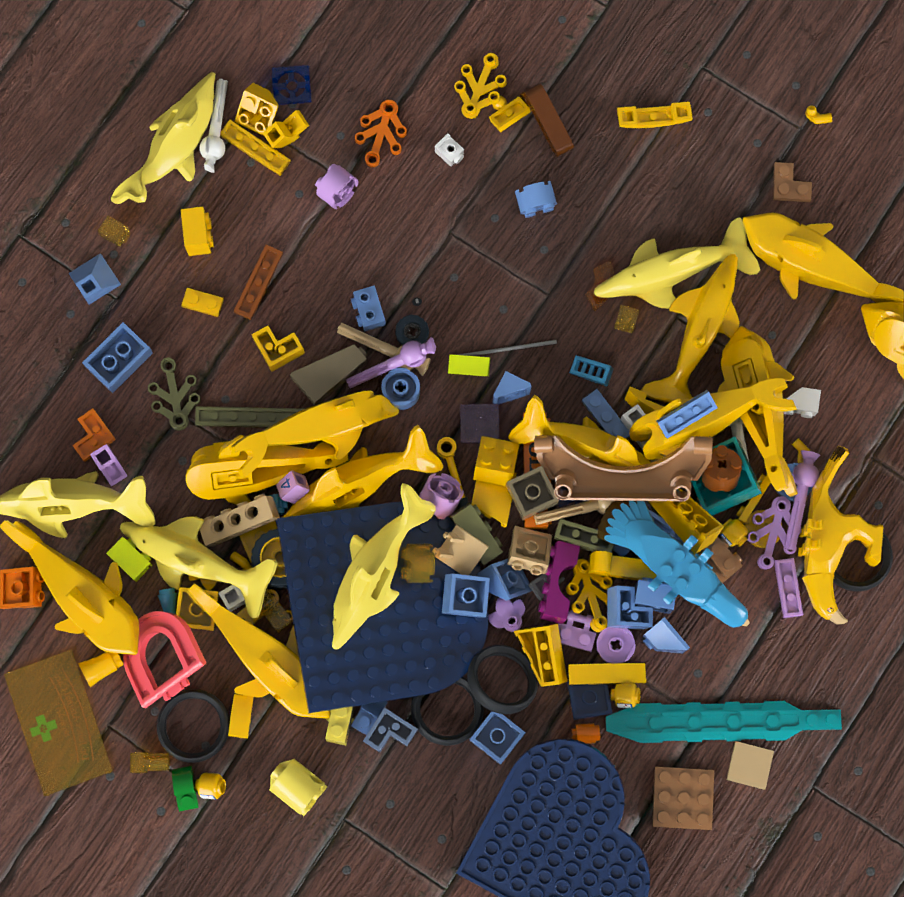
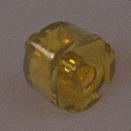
(417, 563)

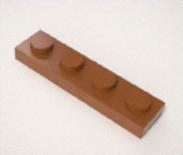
(258, 282)

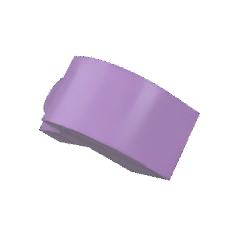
(108, 465)

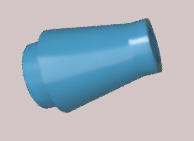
(168, 600)

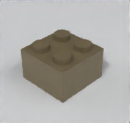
(532, 493)

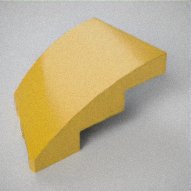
(493, 500)

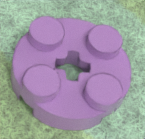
(605, 649)

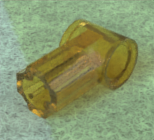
(143, 762)

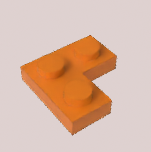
(97, 435)

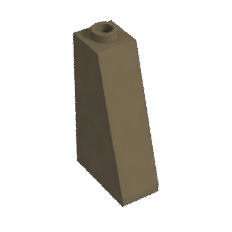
(326, 375)

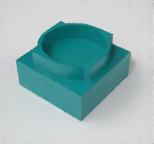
(746, 489)

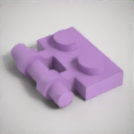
(577, 637)

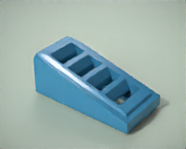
(601, 366)

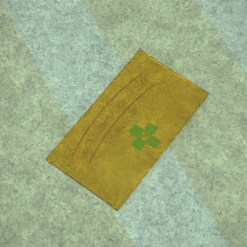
(58, 722)

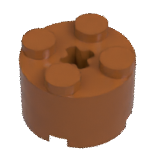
(723, 470)

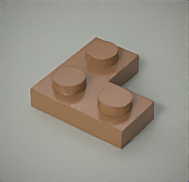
(785, 188)

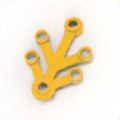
(480, 88)
(589, 591)

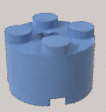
(536, 198)
(411, 388)

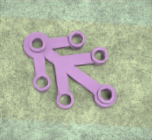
(773, 529)

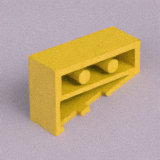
(545, 653)

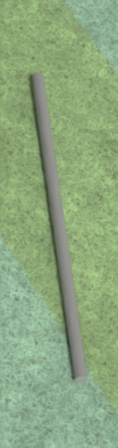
(510, 348)

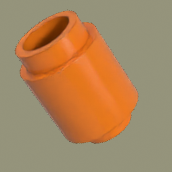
(586, 733)

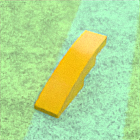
(606, 673)

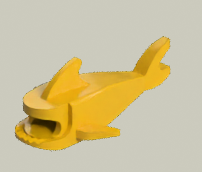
(730, 406)
(216, 473)

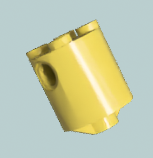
(296, 786)

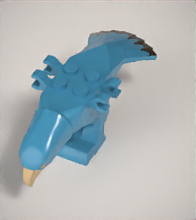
(687, 574)

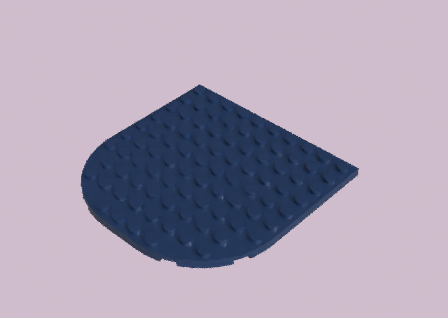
(394, 653)

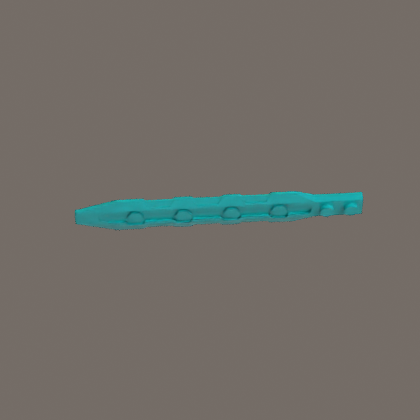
(718, 721)

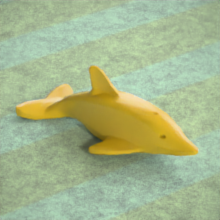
(707, 313)
(584, 438)
(360, 477)

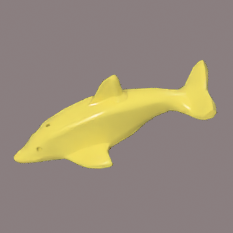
(174, 142)
(654, 274)
(53, 501)
(180, 553)
(368, 578)

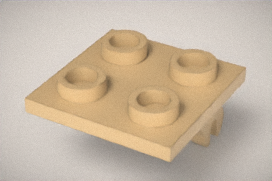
(460, 550)

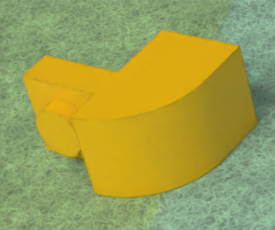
(286, 132)

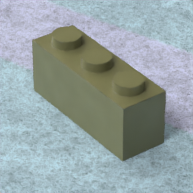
(468, 519)
(581, 536)

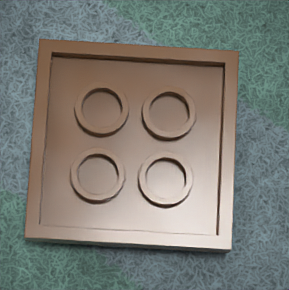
(683, 798)

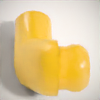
(815, 117)
(799, 445)
(240, 560)

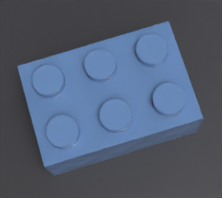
(117, 357)

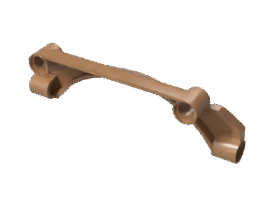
(645, 482)

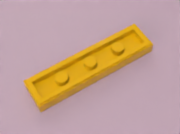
(255, 147)

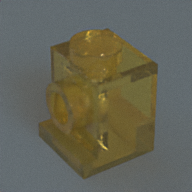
(626, 319)

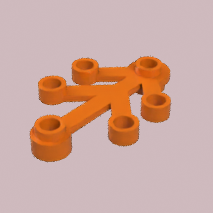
(381, 130)

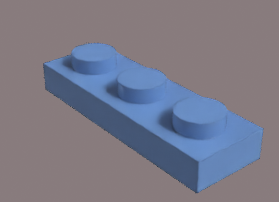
(605, 414)
(686, 414)

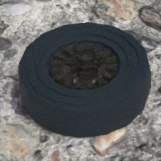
(413, 322)

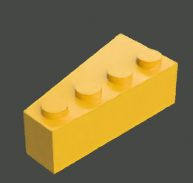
(689, 519)

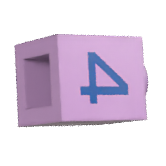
(293, 487)

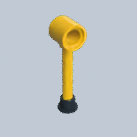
(451, 464)

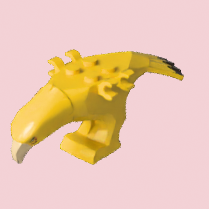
(826, 538)

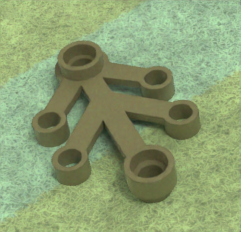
(174, 397)

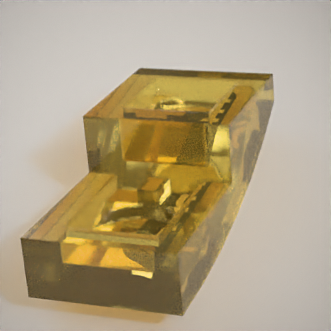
(275, 612)

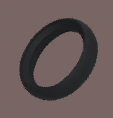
(877, 579)
(483, 698)
(171, 703)
(447, 740)

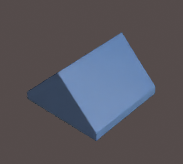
(510, 388)

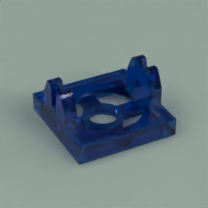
(305, 97)

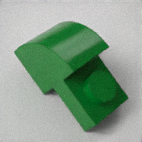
(184, 788)

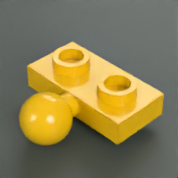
(508, 113)

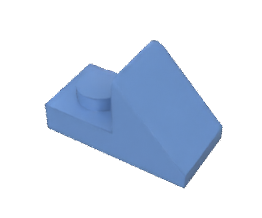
(367, 716)

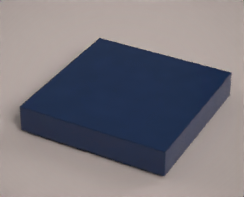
(589, 700)

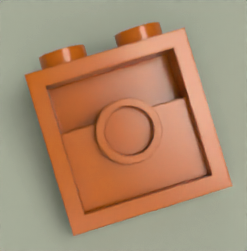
(21, 588)

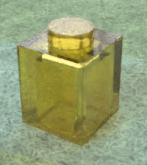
(114, 231)

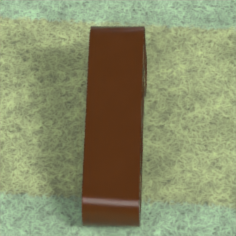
(547, 119)

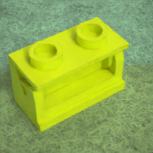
(129, 558)

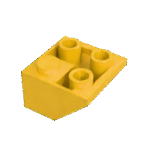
(256, 109)

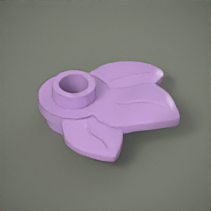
(506, 612)

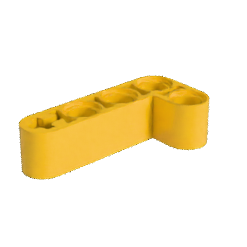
(608, 565)

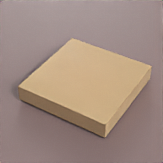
(750, 765)

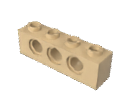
(266, 513)

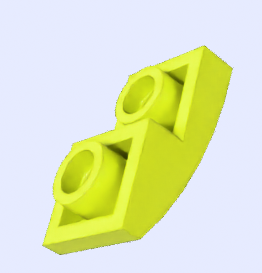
(469, 365)

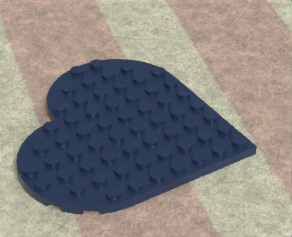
(558, 830)

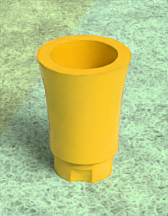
(100, 667)

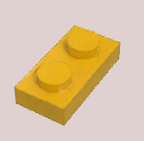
(202, 302)

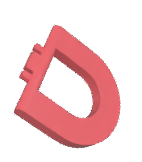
(186, 649)

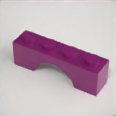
(555, 604)

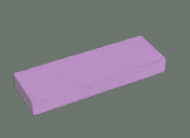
(788, 588)

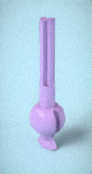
(411, 354)
(805, 476)

